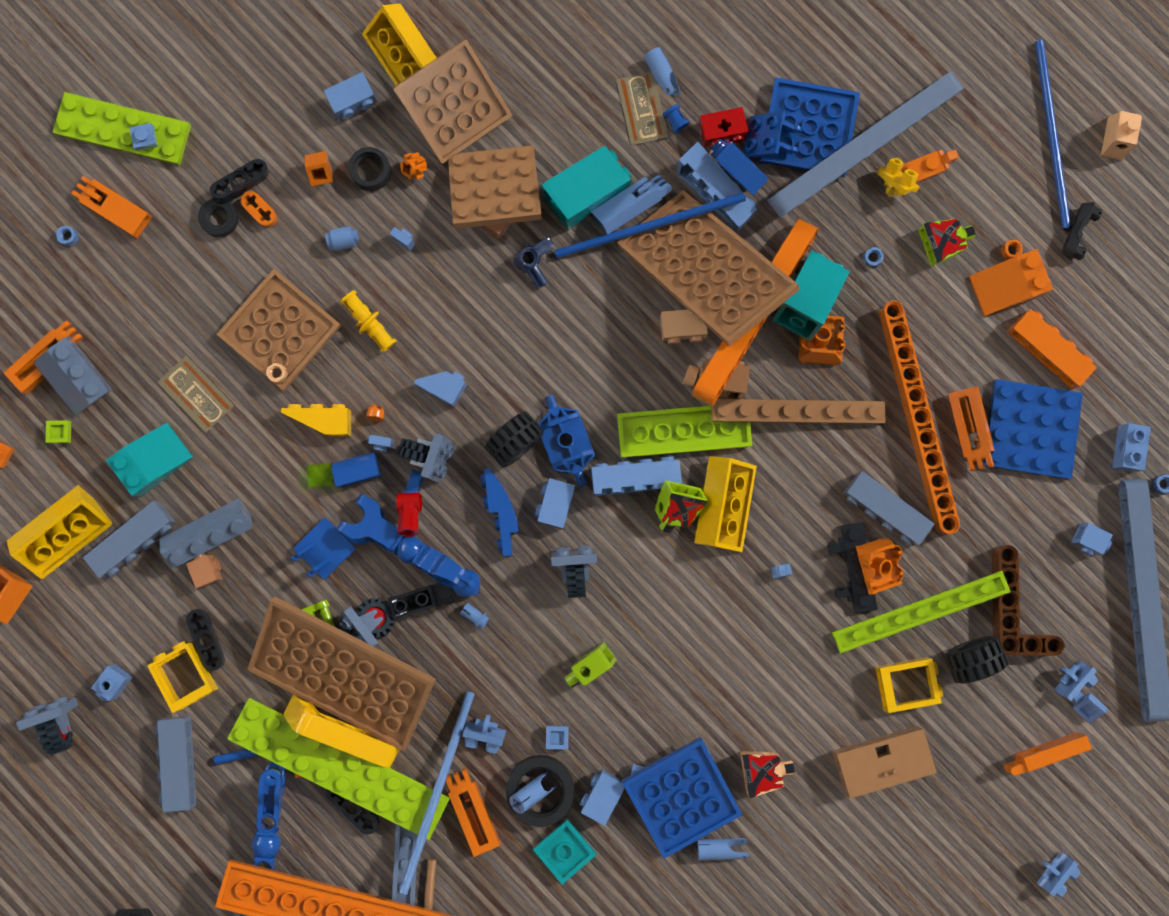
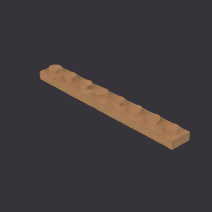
(798, 411)

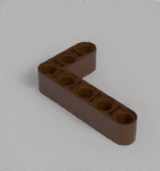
(1012, 611)

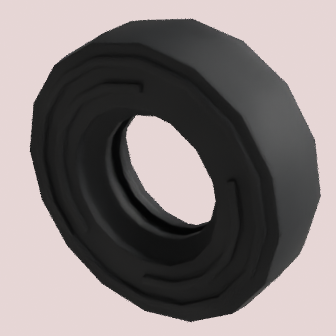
(227, 227)

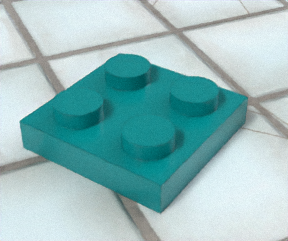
(564, 851)

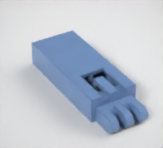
(630, 203)

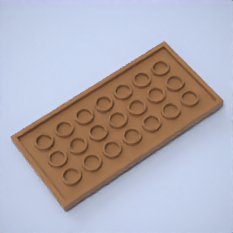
(710, 270)
(340, 673)

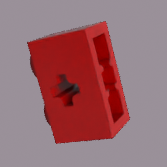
(731, 120)

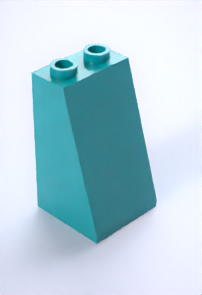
(585, 186)
(819, 287)

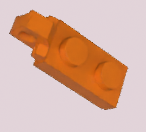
(931, 164)

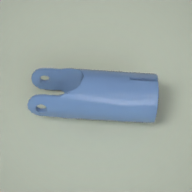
(662, 71)
(529, 795)
(720, 849)

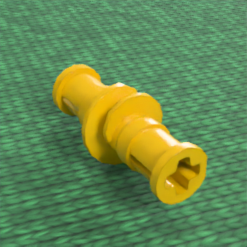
(367, 321)

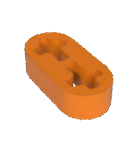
(262, 206)

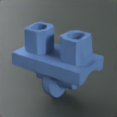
(1074, 680)
(484, 731)
(1057, 874)

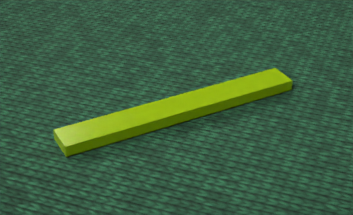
(921, 612)

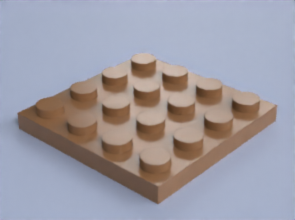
(452, 101)
(494, 187)
(279, 327)

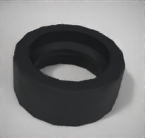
(360, 155)

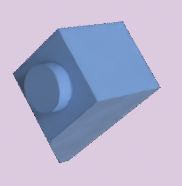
(444, 386)

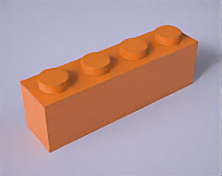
(1052, 349)

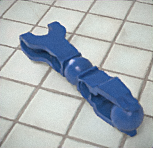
(408, 549)
(270, 797)

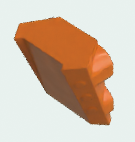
(826, 345)
(880, 564)

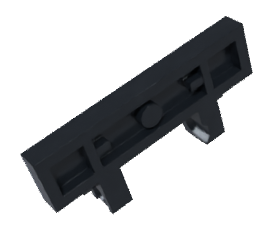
(856, 588)

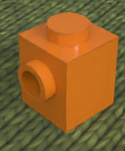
(318, 168)

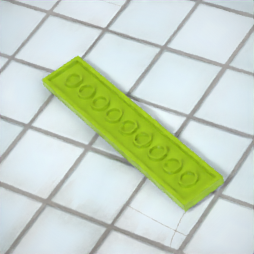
(356, 779)

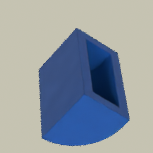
(356, 470)

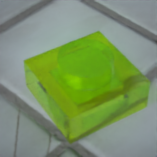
(319, 475)

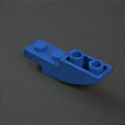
(499, 502)

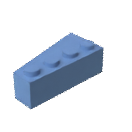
(712, 184)
(634, 477)

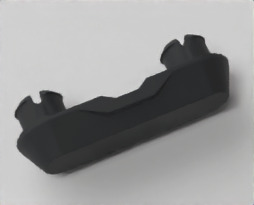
(1071, 247)

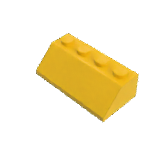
(397, 43)
(729, 496)
(58, 532)

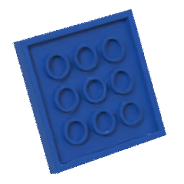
(825, 119)
(1034, 428)
(682, 797)

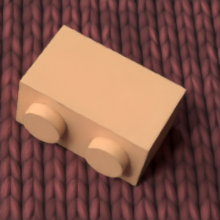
(680, 326)

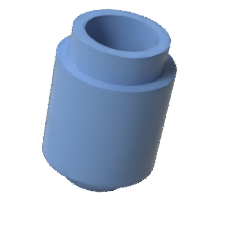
(342, 238)

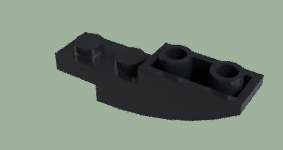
(421, 600)

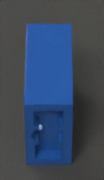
(738, 166)

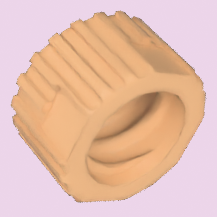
(691, 375)
(281, 378)

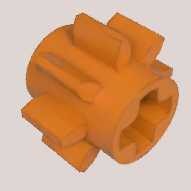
(413, 166)

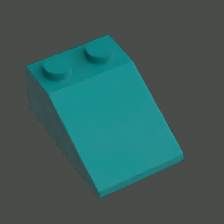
(149, 460)

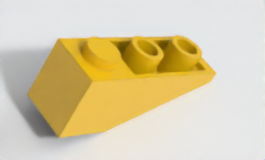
(329, 421)

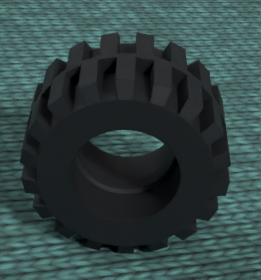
(514, 439)
(976, 659)

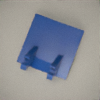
(765, 133)
(323, 549)

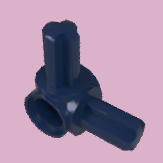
(534, 254)

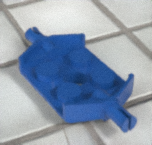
(569, 458)

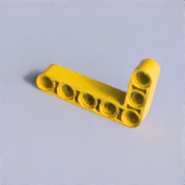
(310, 723)

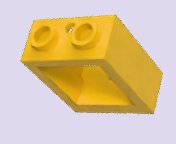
(886, 688)
(167, 690)

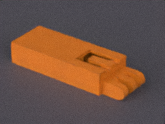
(114, 208)
(24, 372)
(969, 419)
(1048, 753)
(474, 819)

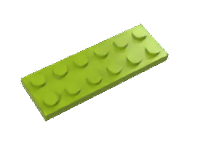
(110, 125)
(678, 432)

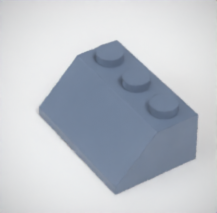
(72, 375)

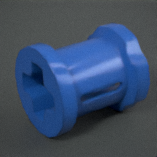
(676, 118)

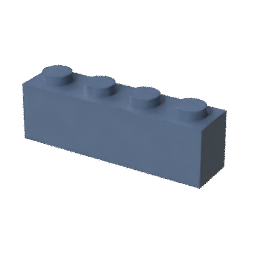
(888, 508)
(205, 533)
(130, 540)
(176, 764)

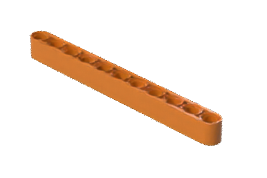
(728, 358)
(915, 428)

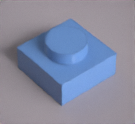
(143, 136)
(402, 237)
(381, 443)
(1090, 708)
(557, 737)

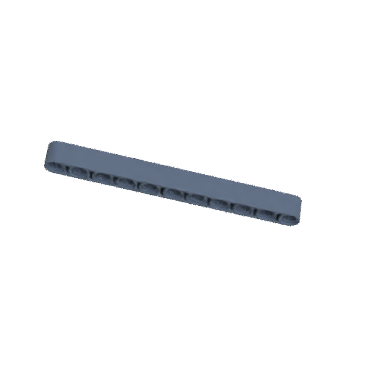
(865, 144)
(1145, 599)

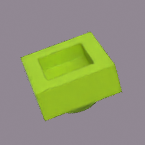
(58, 431)

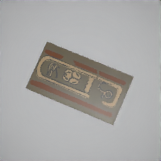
(642, 108)
(195, 394)

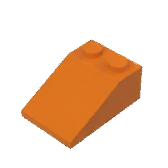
(1011, 282)
(12, 593)

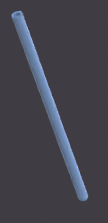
(436, 793)

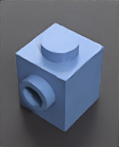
(1092, 539)
(111, 683)

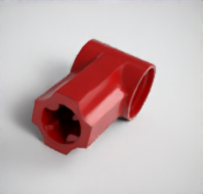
(408, 508)

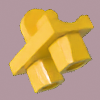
(896, 181)

